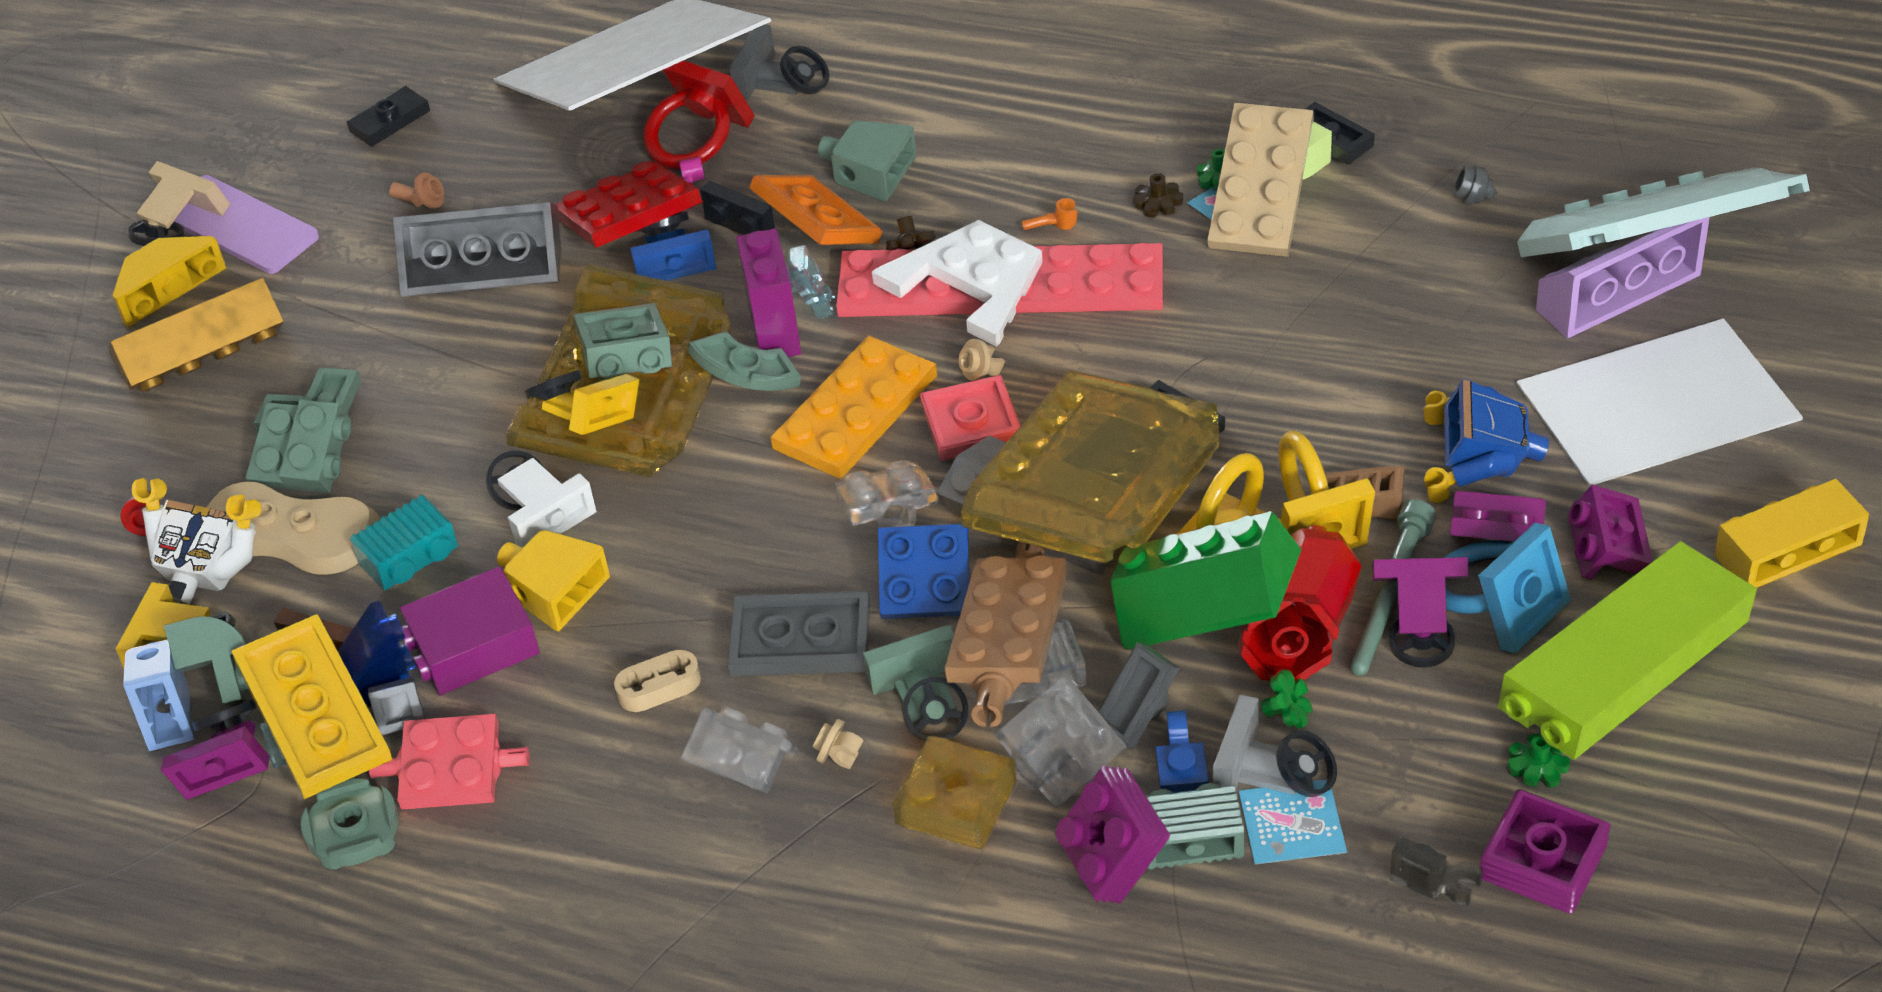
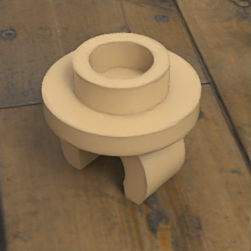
(977, 360)
(838, 745)

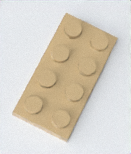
(1261, 179)

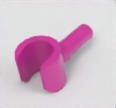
(692, 170)

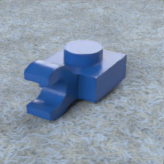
(1180, 763)

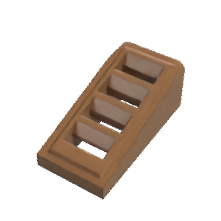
(1386, 482)

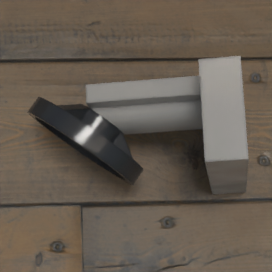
(1265, 764)

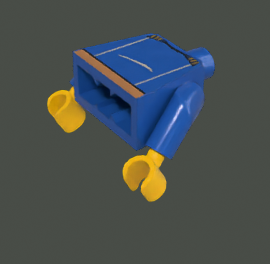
(1483, 437)

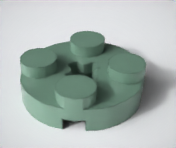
(353, 844)

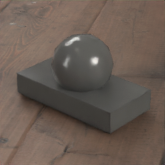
(1138, 693)

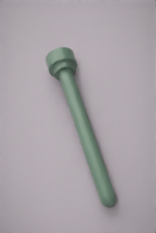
(1414, 523)

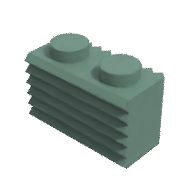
(1201, 825)

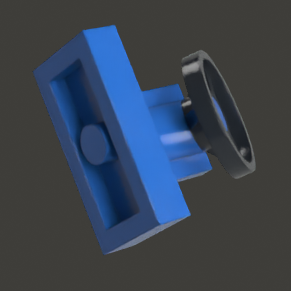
(671, 253)

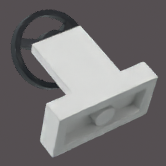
(540, 498)

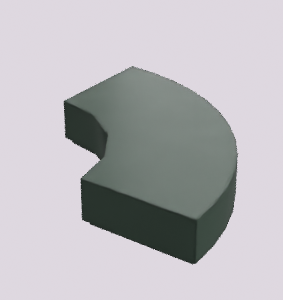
(744, 364)

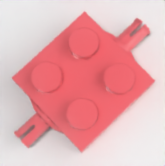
(450, 761)

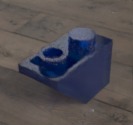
(374, 652)

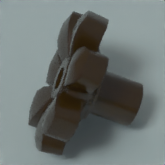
(1157, 196)
(909, 236)

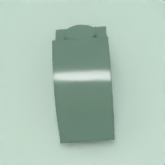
(208, 642)

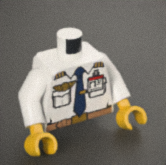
(196, 543)

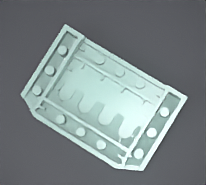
(1656, 208)

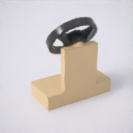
(169, 198)

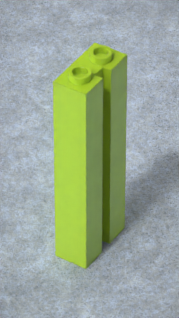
(1626, 649)

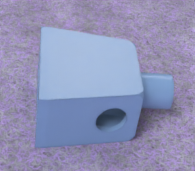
(147, 682)

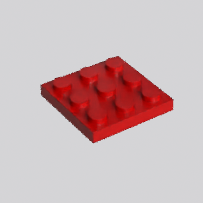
(626, 203)

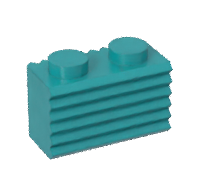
(404, 542)

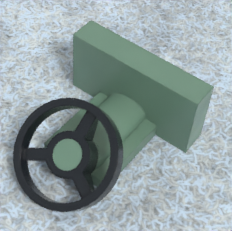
(914, 671)

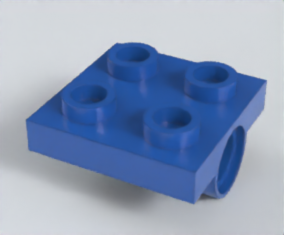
(923, 570)

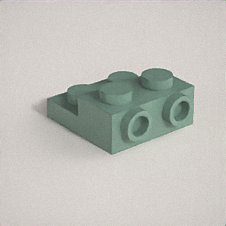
(623, 341)
(299, 446)

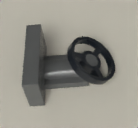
(756, 70)

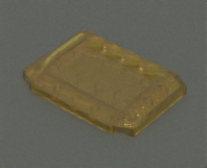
(665, 399)
(1093, 467)

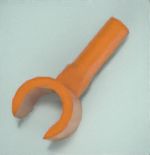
(1063, 218)

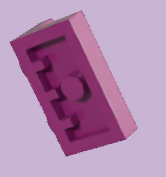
(1495, 515)
(1608, 532)

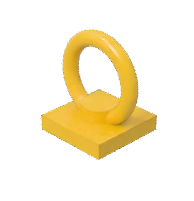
(1221, 507)
(1338, 509)

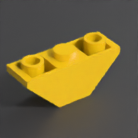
(164, 273)

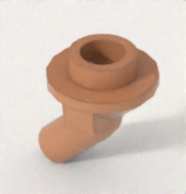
(426, 191)

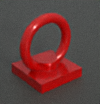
(705, 94)

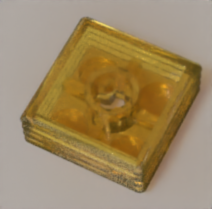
(955, 792)

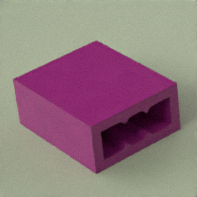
(769, 291)
(468, 631)

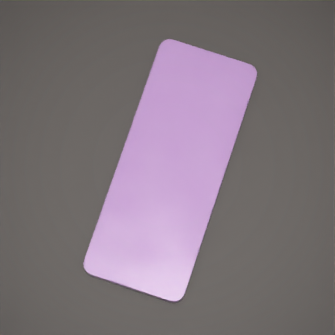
(250, 229)

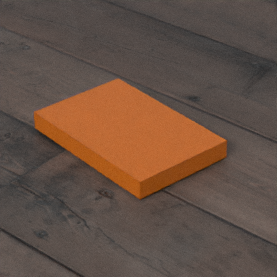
(816, 209)

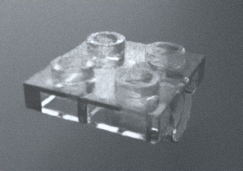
(869, 495)
(1059, 741)

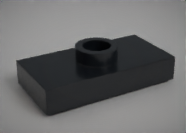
(388, 116)

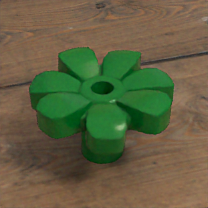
(1210, 173)
(1288, 700)
(1537, 762)

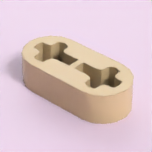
(657, 680)

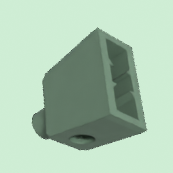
(870, 156)

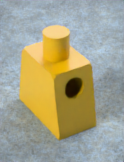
(554, 575)

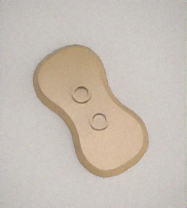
(303, 531)

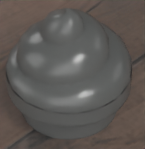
(1473, 185)

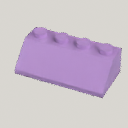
(1621, 276)

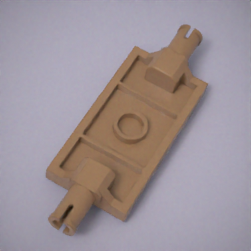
(1006, 627)

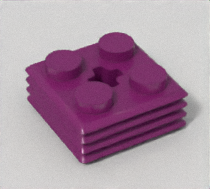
(1111, 834)
(1544, 850)

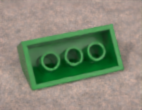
(1203, 580)

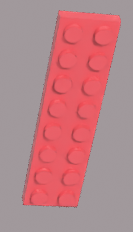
(1068, 281)

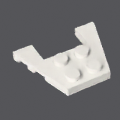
(977, 262)

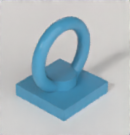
(1519, 587)

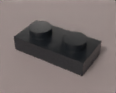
(1348, 138)
(735, 209)

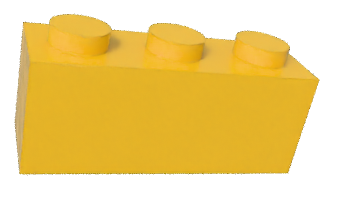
(1791, 533)

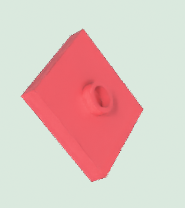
(967, 414)

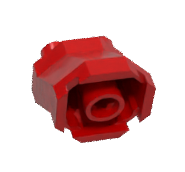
(1310, 611)

